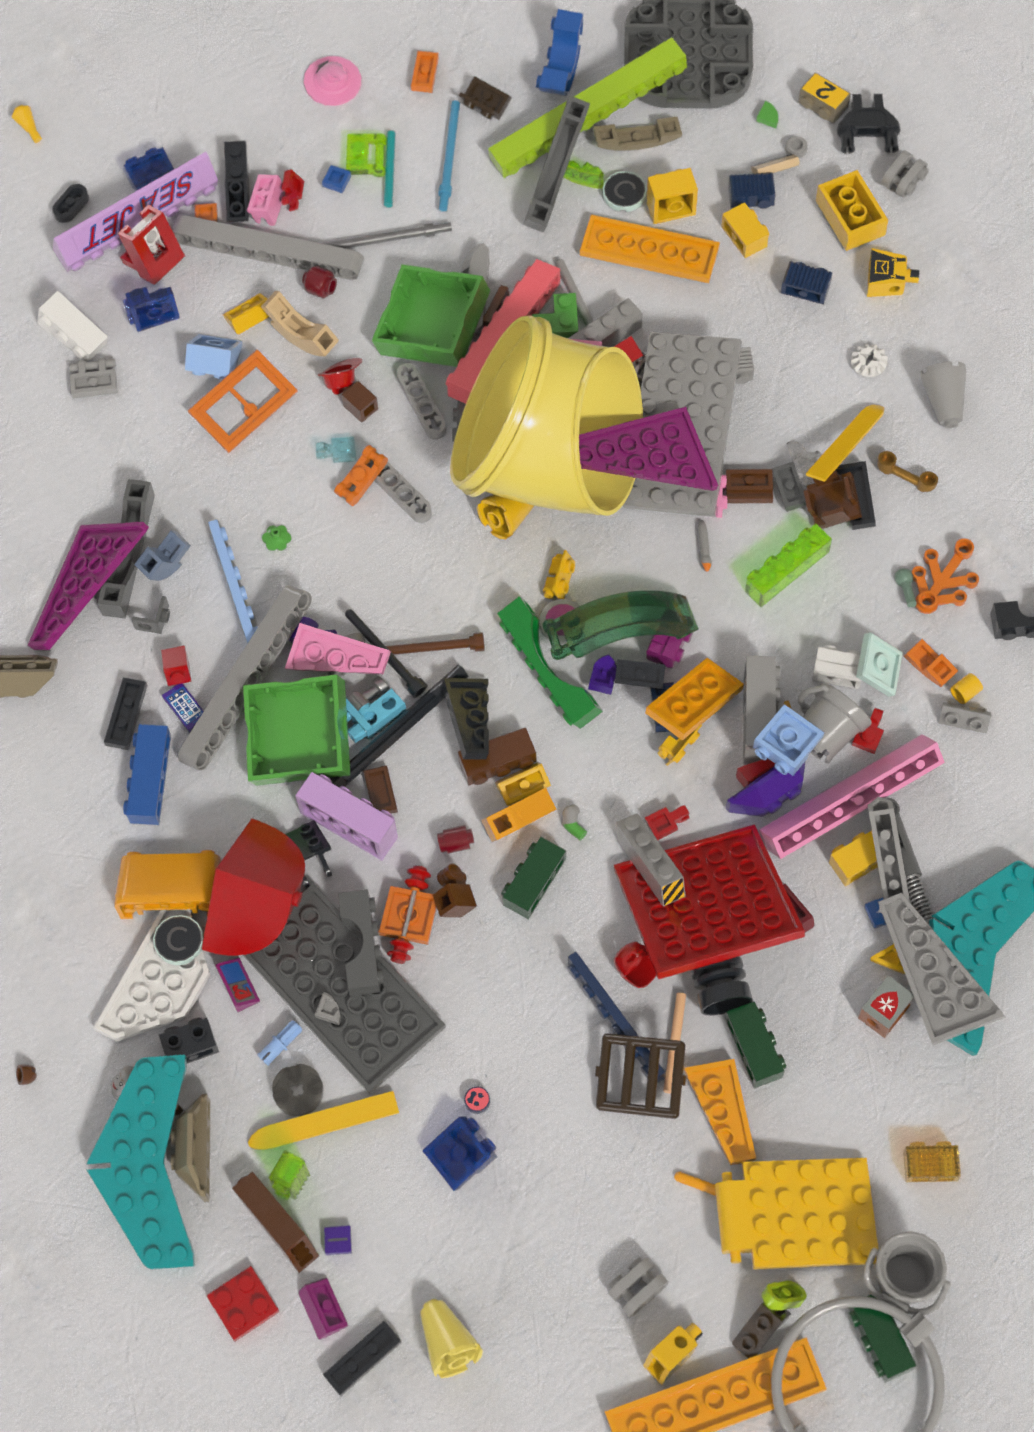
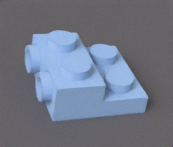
(787, 740)

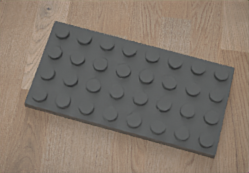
(375, 1029)

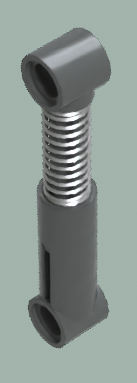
(912, 870)

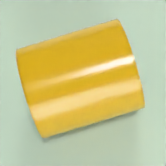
(966, 688)

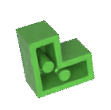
(564, 319)

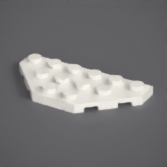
(153, 990)

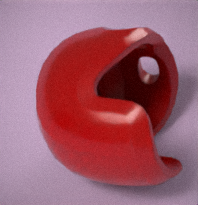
(634, 965)

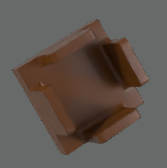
(833, 500)

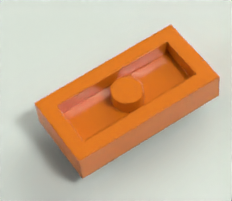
(425, 71)

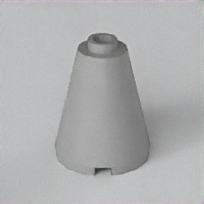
(946, 391)

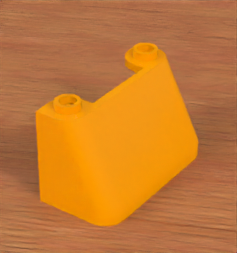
(165, 882)

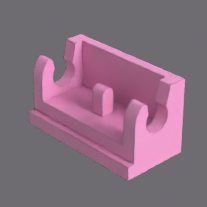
(266, 199)

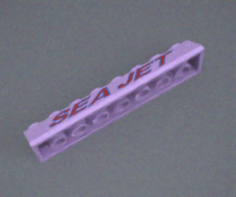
(166, 194)

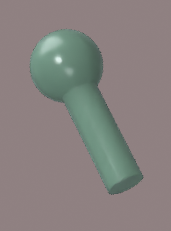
(904, 578)

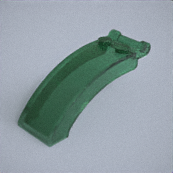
(620, 618)

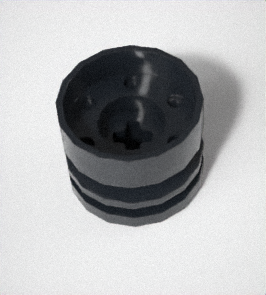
(721, 986)

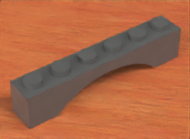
(556, 164)
(117, 590)

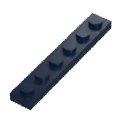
(607, 1008)

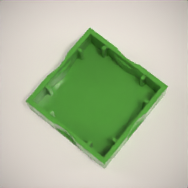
(431, 315)
(296, 730)

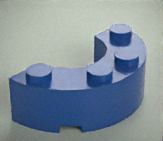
(563, 54)

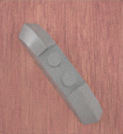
(478, 263)
(887, 848)

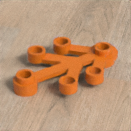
(943, 580)

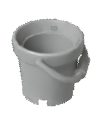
(835, 716)
(908, 1272)

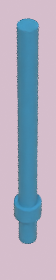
(445, 188)

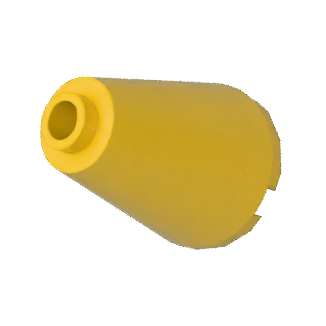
(502, 515)

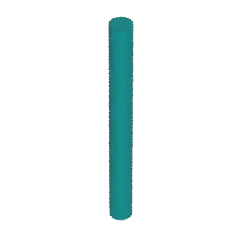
(389, 171)

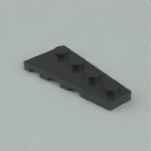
(468, 711)

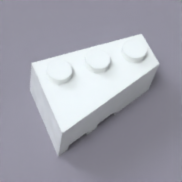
(71, 327)

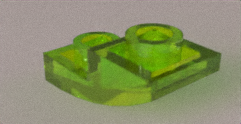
(587, 175)

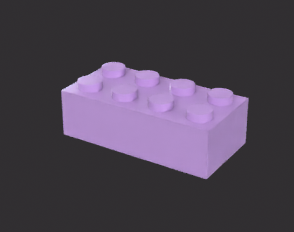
(347, 815)

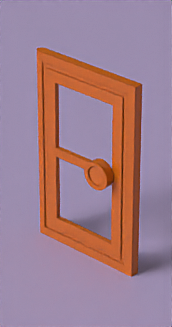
(256, 417)

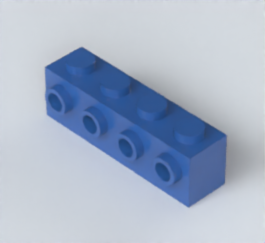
(148, 774)

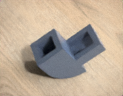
(163, 561)

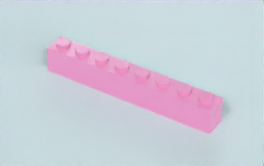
(851, 796)

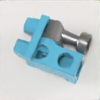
(372, 717)

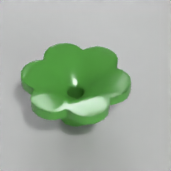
(276, 538)

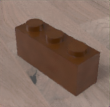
(505, 754)

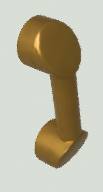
(924, 483)

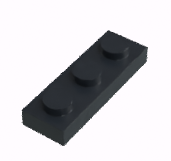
(125, 713)
(362, 1358)

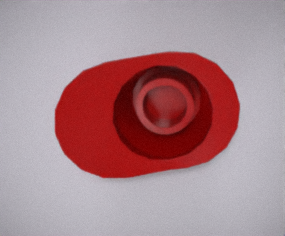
(340, 375)

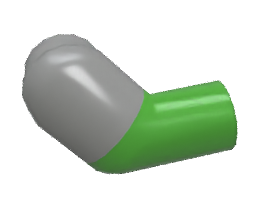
(570, 822)

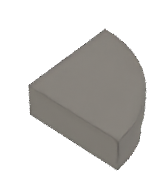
(328, 1009)

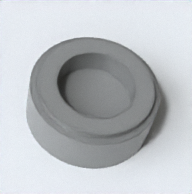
(796, 146)

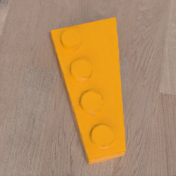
(723, 1104)

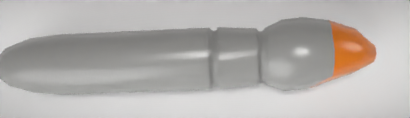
(704, 546)

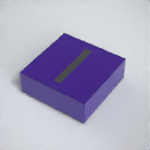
(338, 1240)

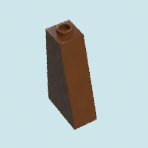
(275, 1221)

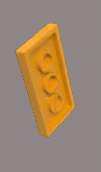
(694, 698)

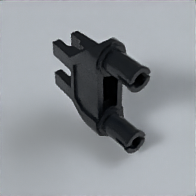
(868, 122)

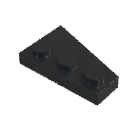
(862, 485)

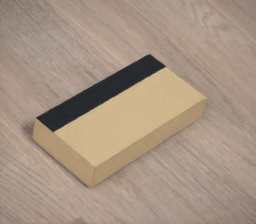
(776, 165)

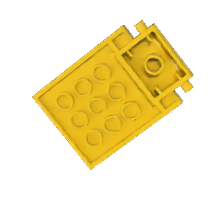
(798, 1213)

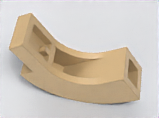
(308, 336)

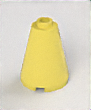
(447, 1340)

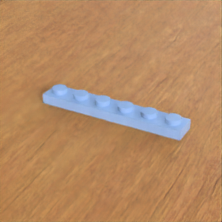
(232, 575)

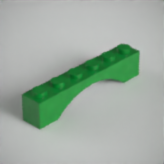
(524, 627)

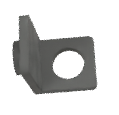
(156, 625)

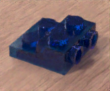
(147, 168)
(150, 309)
(460, 1152)

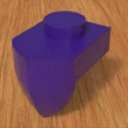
(603, 675)

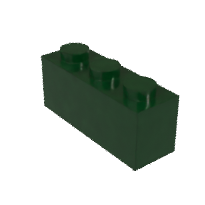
(533, 877)
(755, 1044)
(883, 1341)

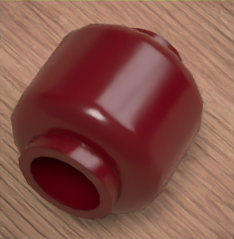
(319, 282)

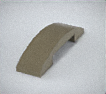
(637, 137)

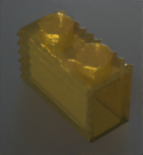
(931, 1163)

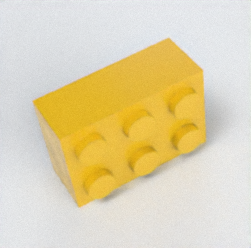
(851, 210)

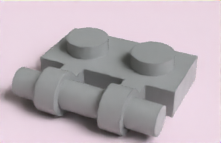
(93, 383)

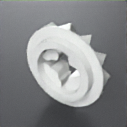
(875, 366)

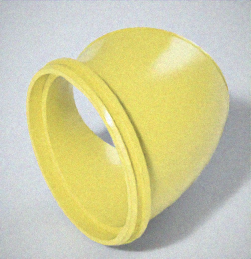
(528, 416)

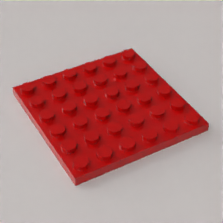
(728, 909)

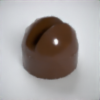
(25, 1074)

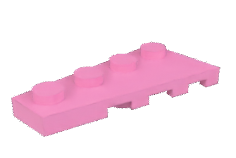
(330, 652)

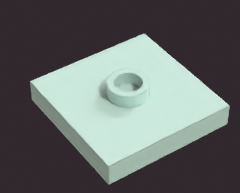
(879, 664)

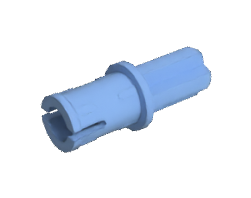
(280, 1042)

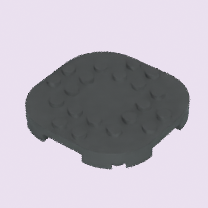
(716, 47)

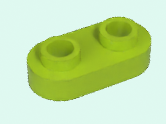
(783, 1295)

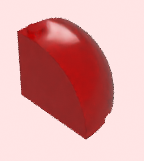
(253, 891)

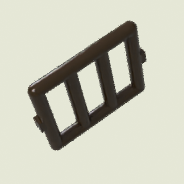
(625, 1105)

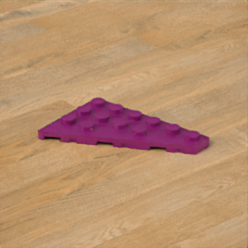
(651, 449)
(89, 563)

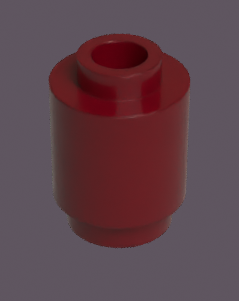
(455, 839)

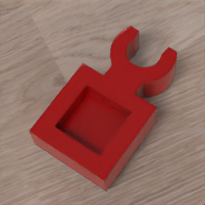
(293, 189)

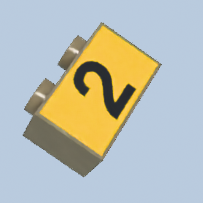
(824, 98)

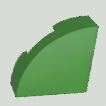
(768, 115)

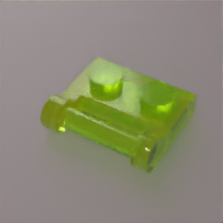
(358, 154)

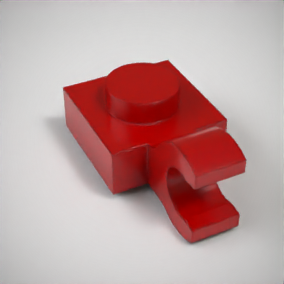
(872, 735)
(664, 822)

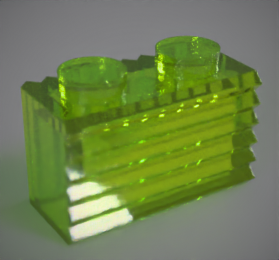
(289, 1176)

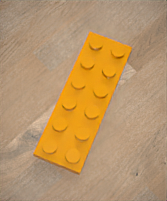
(649, 248)

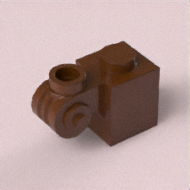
(456, 896)

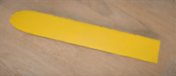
(845, 442)
(324, 1121)

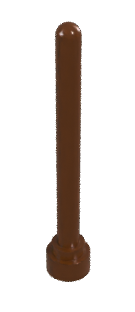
(474, 642)

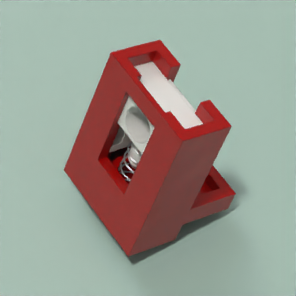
(151, 246)

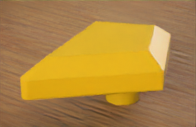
(888, 958)

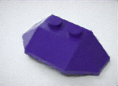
(767, 793)

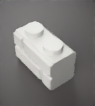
(837, 667)

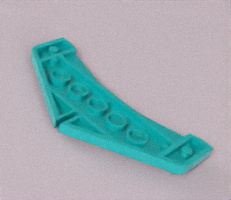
(982, 925)
(138, 1182)

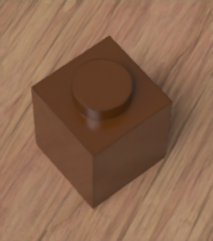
(359, 401)

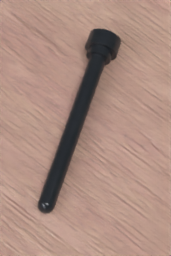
(415, 685)

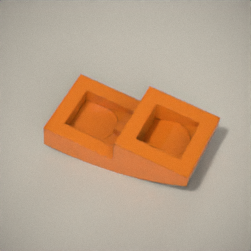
(930, 664)

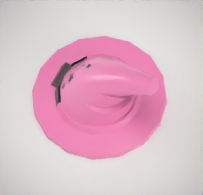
(332, 80)

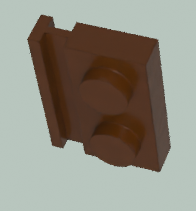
(749, 486)

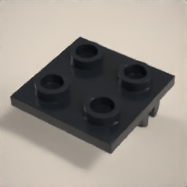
(311, 843)

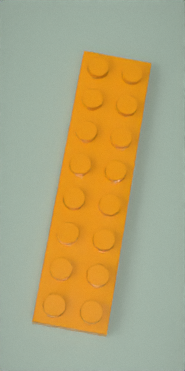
(722, 1396)

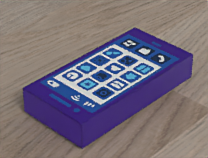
(183, 706)

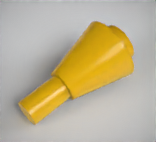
(24, 117)

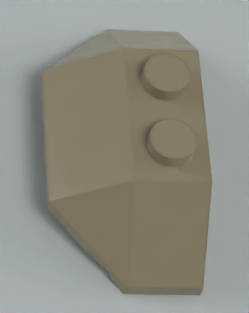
(25, 674)
(193, 1147)

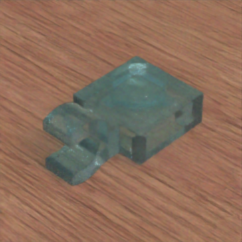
(341, 450)

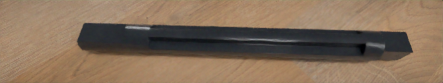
(397, 728)

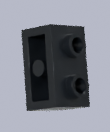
(193, 1040)

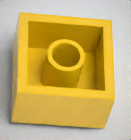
(672, 195)

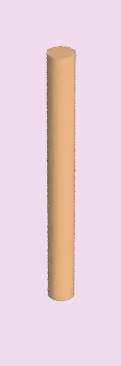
(675, 1035)

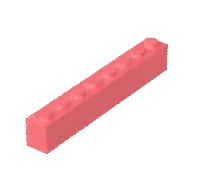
(526, 299)

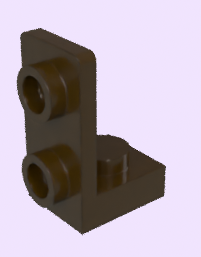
(759, 1330)

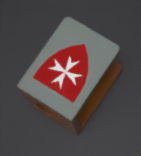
(886, 1006)

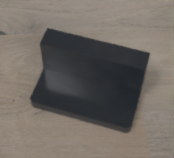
(640, 674)

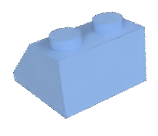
(212, 355)

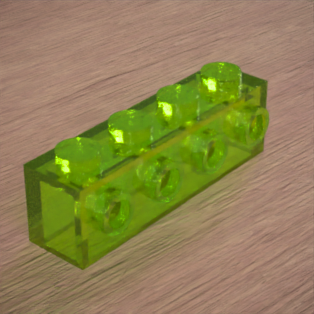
(787, 565)

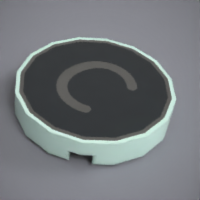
(624, 191)
(178, 940)

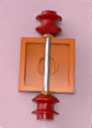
(408, 915)

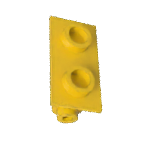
(562, 567)
(674, 748)

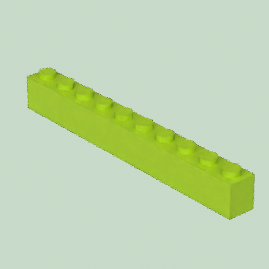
(604, 98)

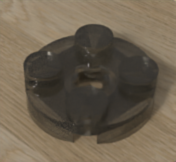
(294, 1076)

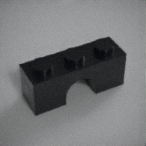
(1010, 622)

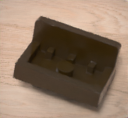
(486, 98)

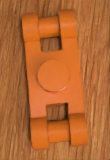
(361, 475)

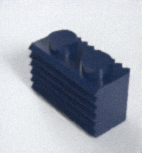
(752, 189)
(806, 282)

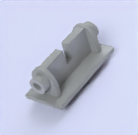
(972, 719)

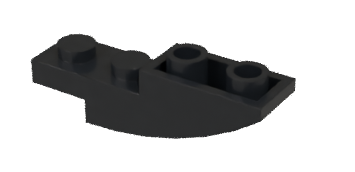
(236, 181)

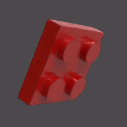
(242, 1303)

